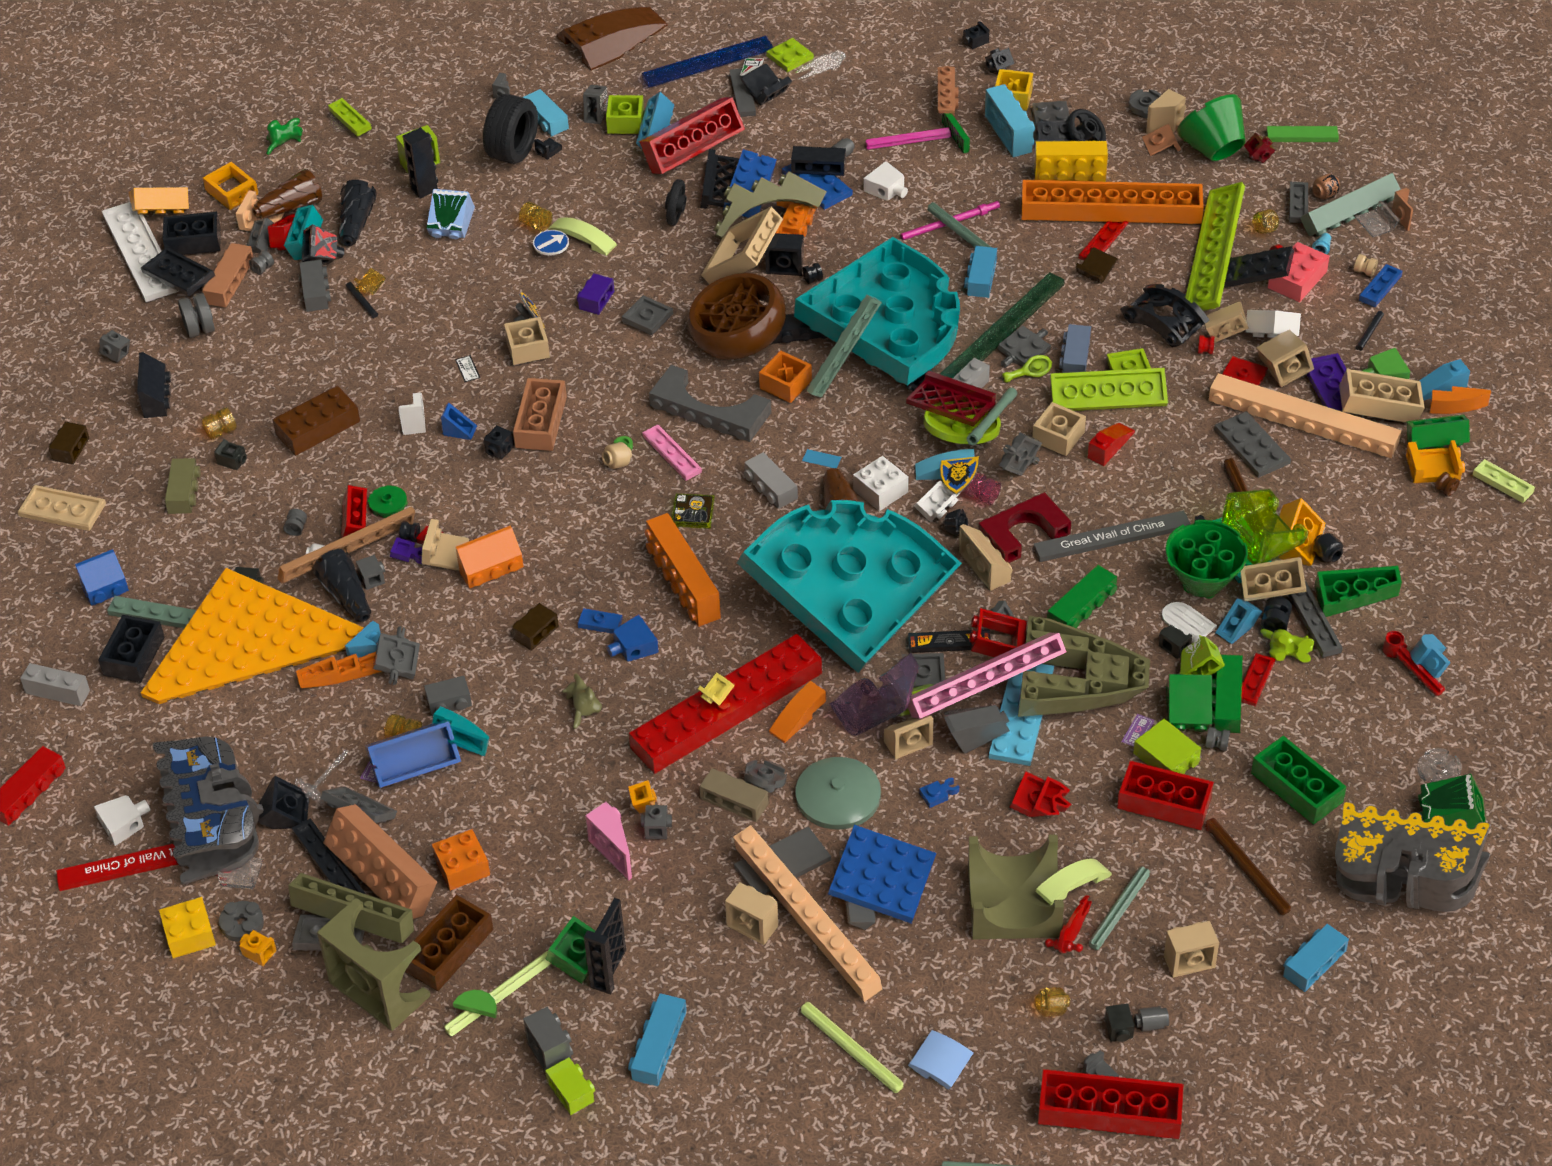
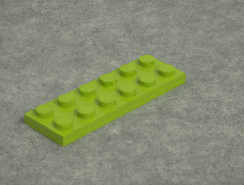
(1110, 389)

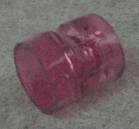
(984, 488)

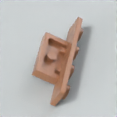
(946, 90)

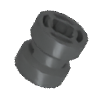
(261, 262)
(296, 519)
(1222, 741)

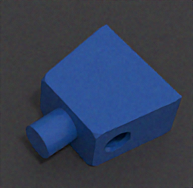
(633, 640)

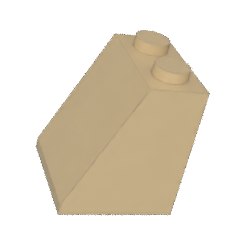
(1286, 357)

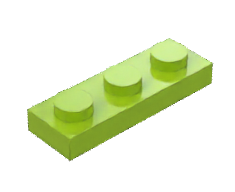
(349, 117)

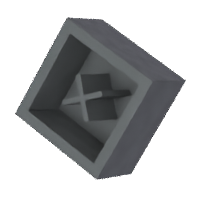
(547, 1038)

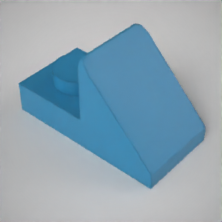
(364, 641)

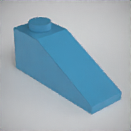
(1444, 377)

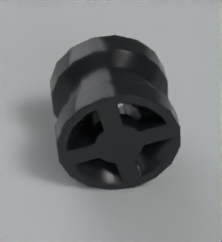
(812, 273)
(409, 531)

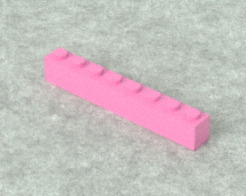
(986, 675)

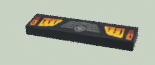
(942, 641)

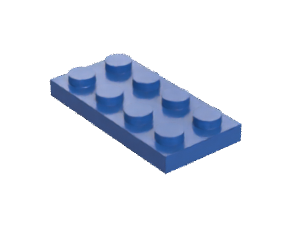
(834, 186)

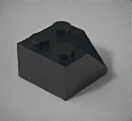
(785, 255)

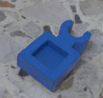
(936, 793)

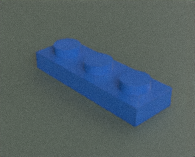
(1380, 285)

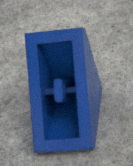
(457, 424)

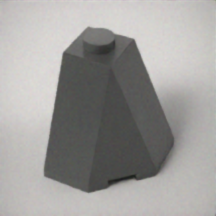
(976, 725)

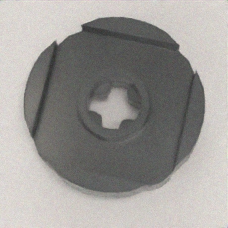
(1141, 100)
(766, 775)
(242, 909)

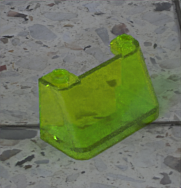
(1259, 526)

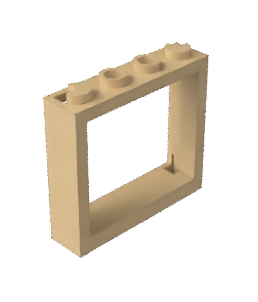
(759, 229)

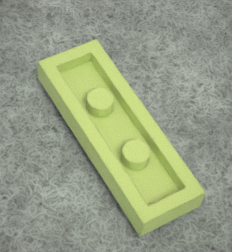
(1503, 481)

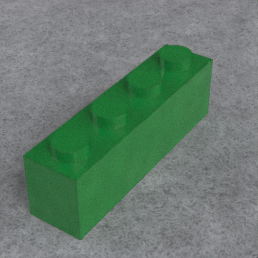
(1084, 597)
(1228, 694)

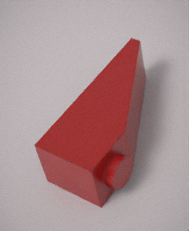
(279, 231)
(1108, 442)

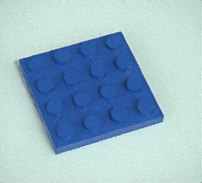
(882, 874)

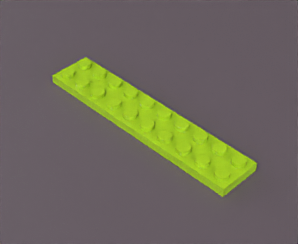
(1215, 246)

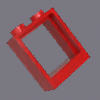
(997, 622)

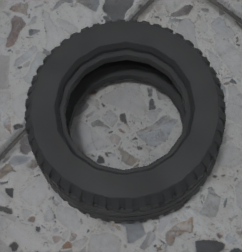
(510, 128)

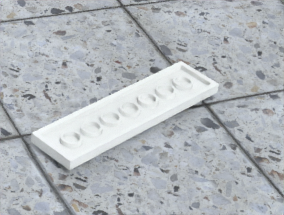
(137, 247)

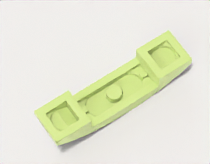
(583, 231)
(1072, 877)

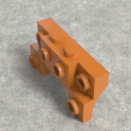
(795, 218)

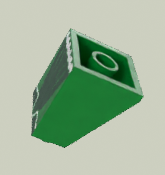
(1453, 800)

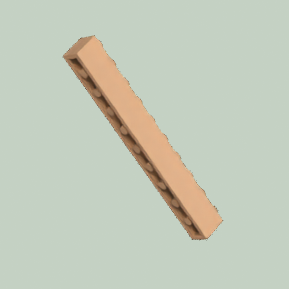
(1305, 415)
(808, 913)

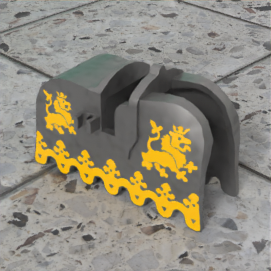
(1433, 859)

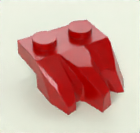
(1040, 797)

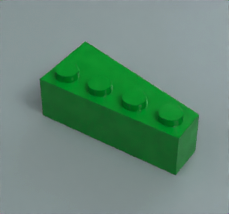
(1354, 588)

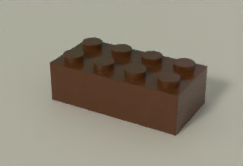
(316, 420)
(449, 941)

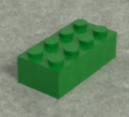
(1298, 780)

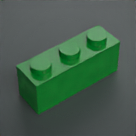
(1438, 431)

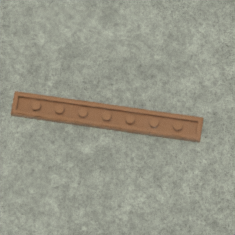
(350, 543)

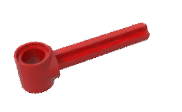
(1396, 647)

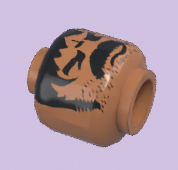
(1326, 186)

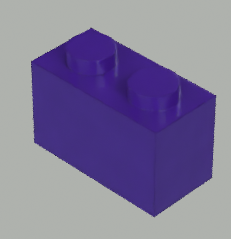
(595, 293)

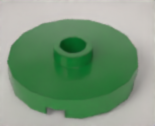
(387, 501)

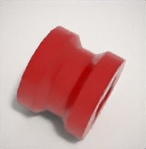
(1206, 344)

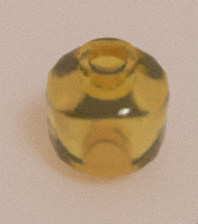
(1265, 221)
(1052, 1001)

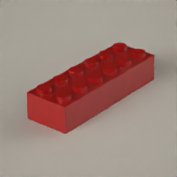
(692, 135)
(1111, 1104)

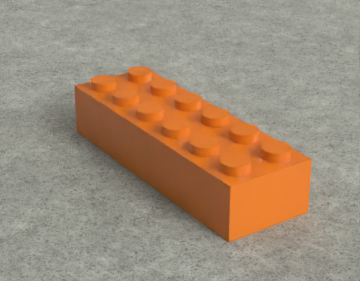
(682, 570)

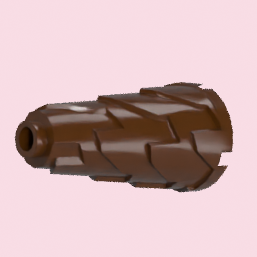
(290, 195)
(837, 487)

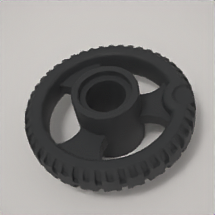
(1089, 126)
(675, 202)

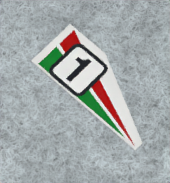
(751, 64)

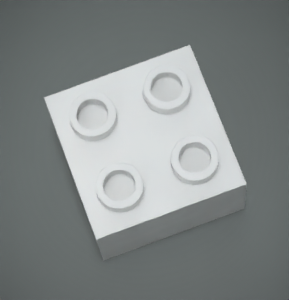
(880, 483)

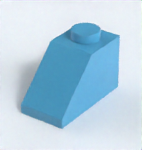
(1238, 620)

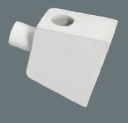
(885, 182)
(121, 817)

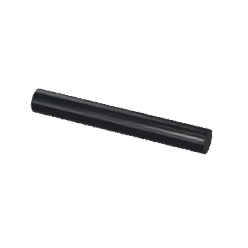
(362, 300)
(1369, 331)

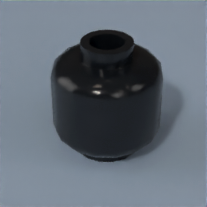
(1328, 547)

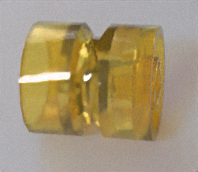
(535, 216)
(220, 422)
(398, 724)

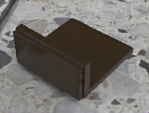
(1097, 265)

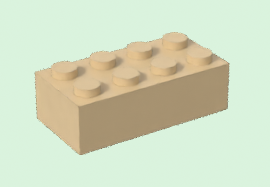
(1381, 396)

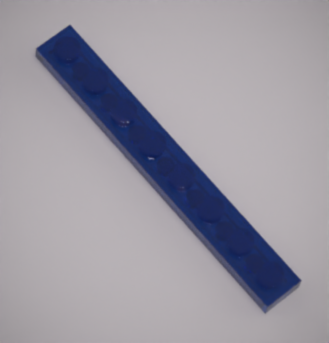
(706, 61)

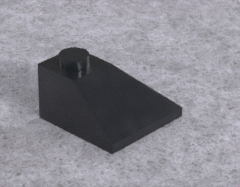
(283, 805)

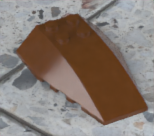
(612, 34)

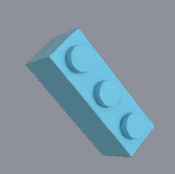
(550, 116)

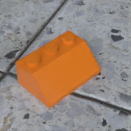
(489, 557)

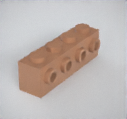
(228, 275)

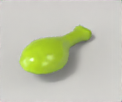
(1034, 367)

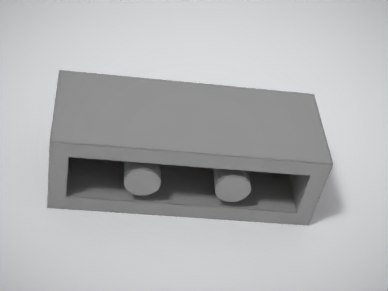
(770, 480)
(55, 684)

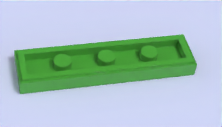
(1302, 133)

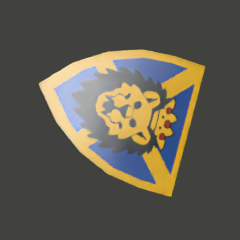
(526, 314)
(959, 472)

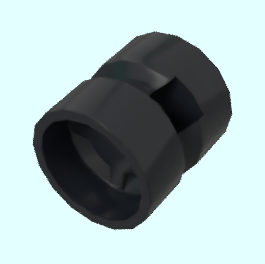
(1276, 614)

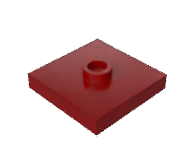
(1245, 371)

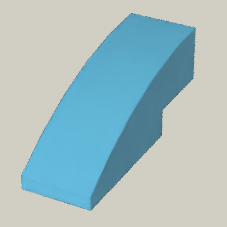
(930, 468)

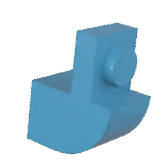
(1429, 654)

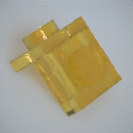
(370, 282)

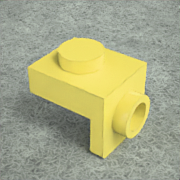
(716, 689)

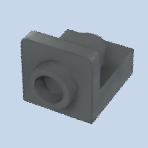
(500, 86)
(1096, 1065)

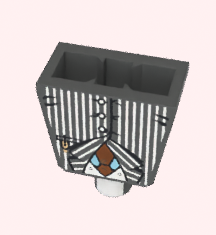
(593, 98)

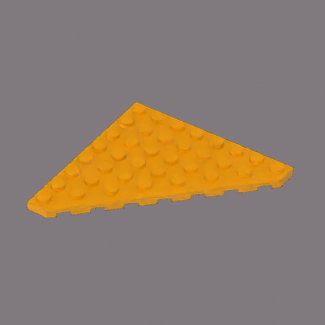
(244, 633)

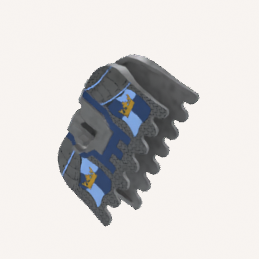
(207, 806)

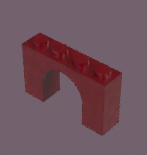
(1038, 511)

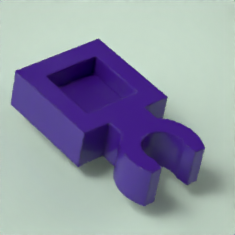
(405, 550)

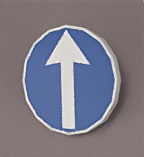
(551, 242)

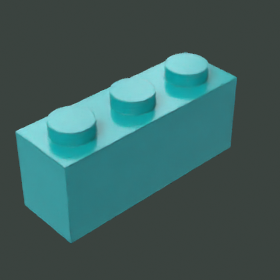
(303, 219)

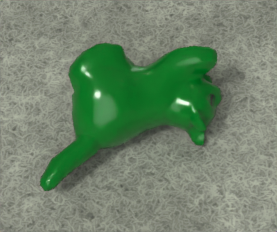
(279, 134)

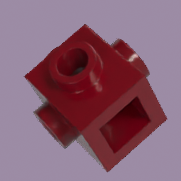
(1259, 147)

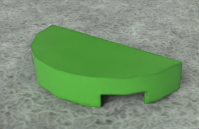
(477, 1002)

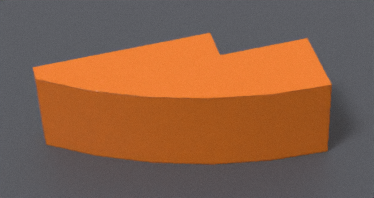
(1458, 400)
(798, 711)

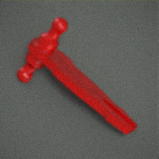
(1070, 931)

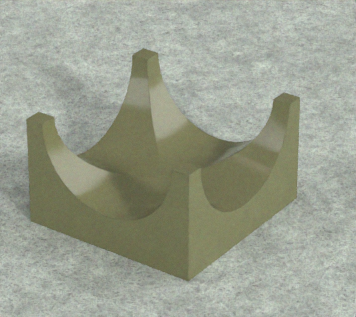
(1005, 893)
(368, 975)

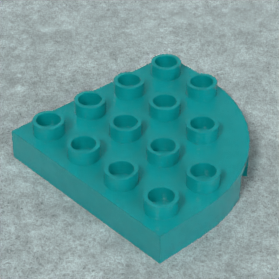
(912, 324)
(849, 573)

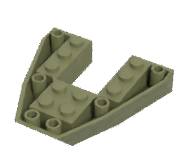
(1110, 673)

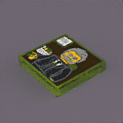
(693, 510)

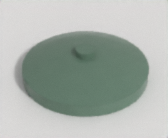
(838, 793)

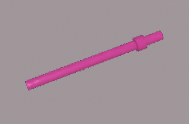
(980, 210)

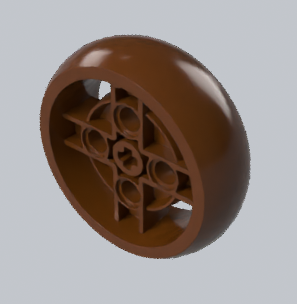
(737, 316)

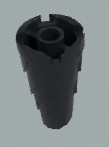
(356, 206)
(341, 580)

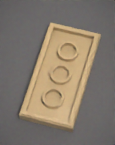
(62, 507)

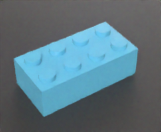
(1009, 120)

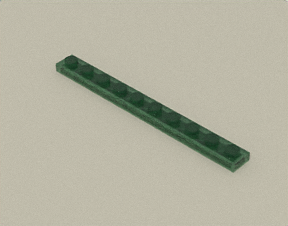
(1007, 323)

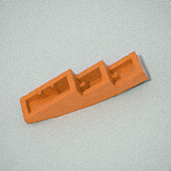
(336, 671)

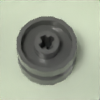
(196, 315)

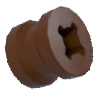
(1447, 483)

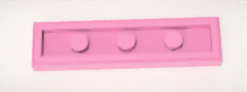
(672, 452)

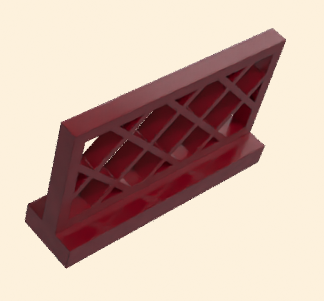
(953, 391)

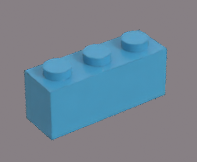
(981, 271)
(1315, 957)

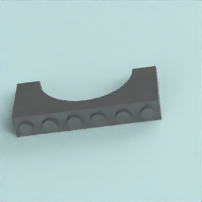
(737, 420)

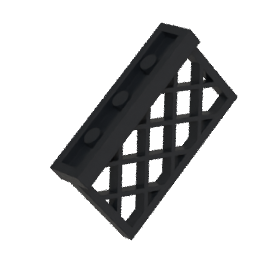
(712, 179)
(605, 948)

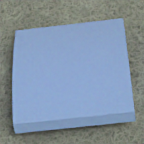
(940, 1059)

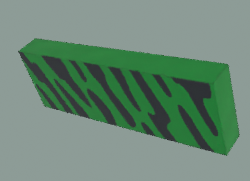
(957, 132)

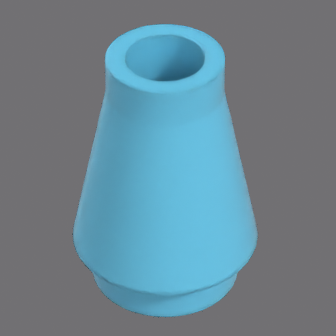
(1323, 243)

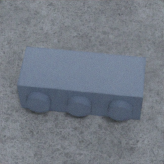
(1076, 349)

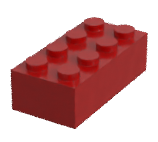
(1165, 795)

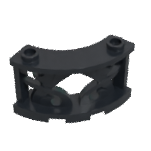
(1156, 295)

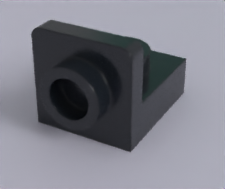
(547, 148)

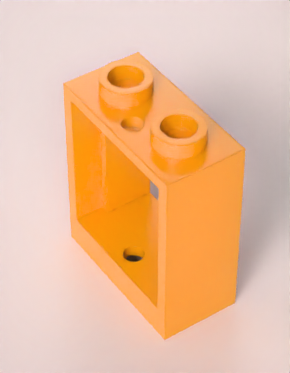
(231, 198)

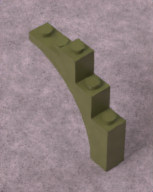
(791, 189)

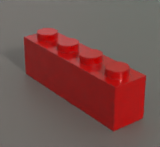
(29, 783)

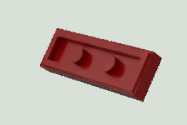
(1256, 678)

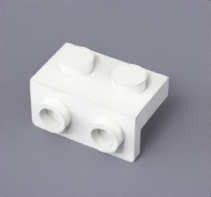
(934, 502)

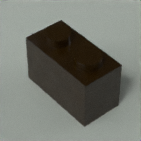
(69, 442)
(535, 626)

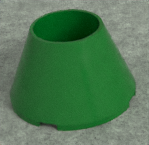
(1215, 129)

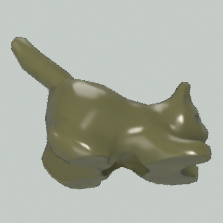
(583, 699)

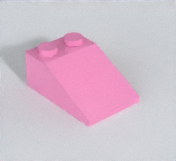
(608, 837)

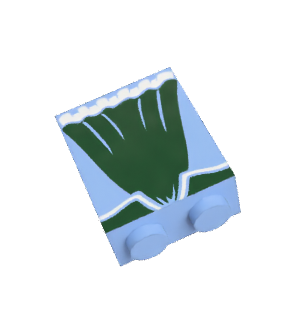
(449, 213)

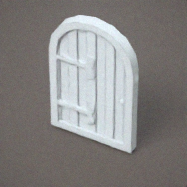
(1187, 619)

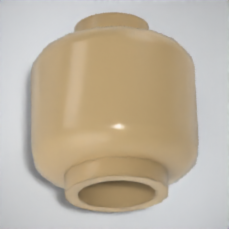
(616, 455)

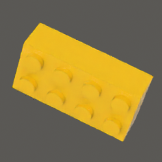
(1071, 160)

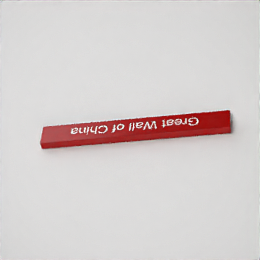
(116, 867)

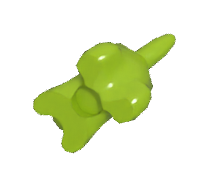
(1285, 644)

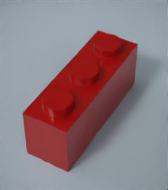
(353, 510)

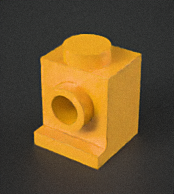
(642, 795)
(257, 947)

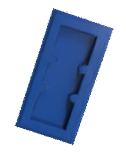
(599, 620)

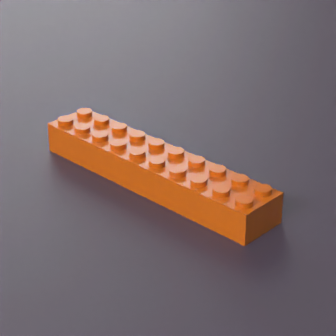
(1112, 201)

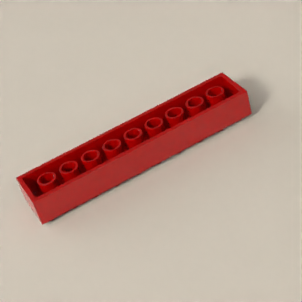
(698, 722)

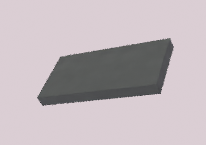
(798, 852)

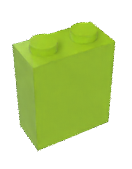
(1167, 748)

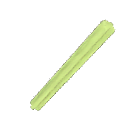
(500, 992)
(852, 1047)

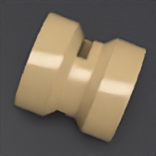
(1365, 265)

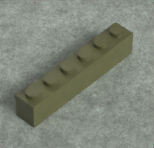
(329, 899)

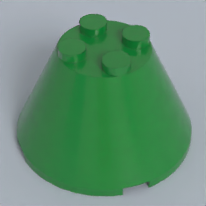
(1205, 556)

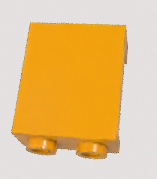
(1429, 464)

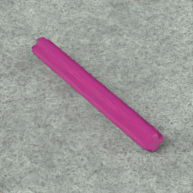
(908, 138)

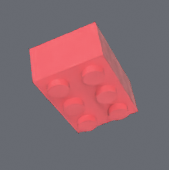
(1305, 272)

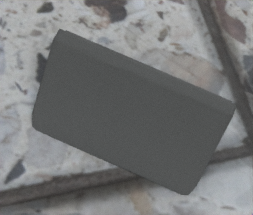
(259, 235)

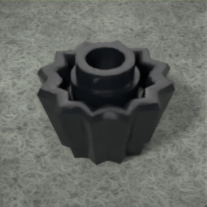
(954, 520)

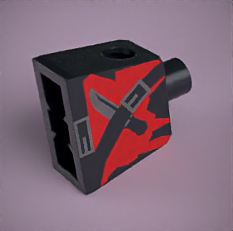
(320, 245)

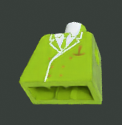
(1201, 657)

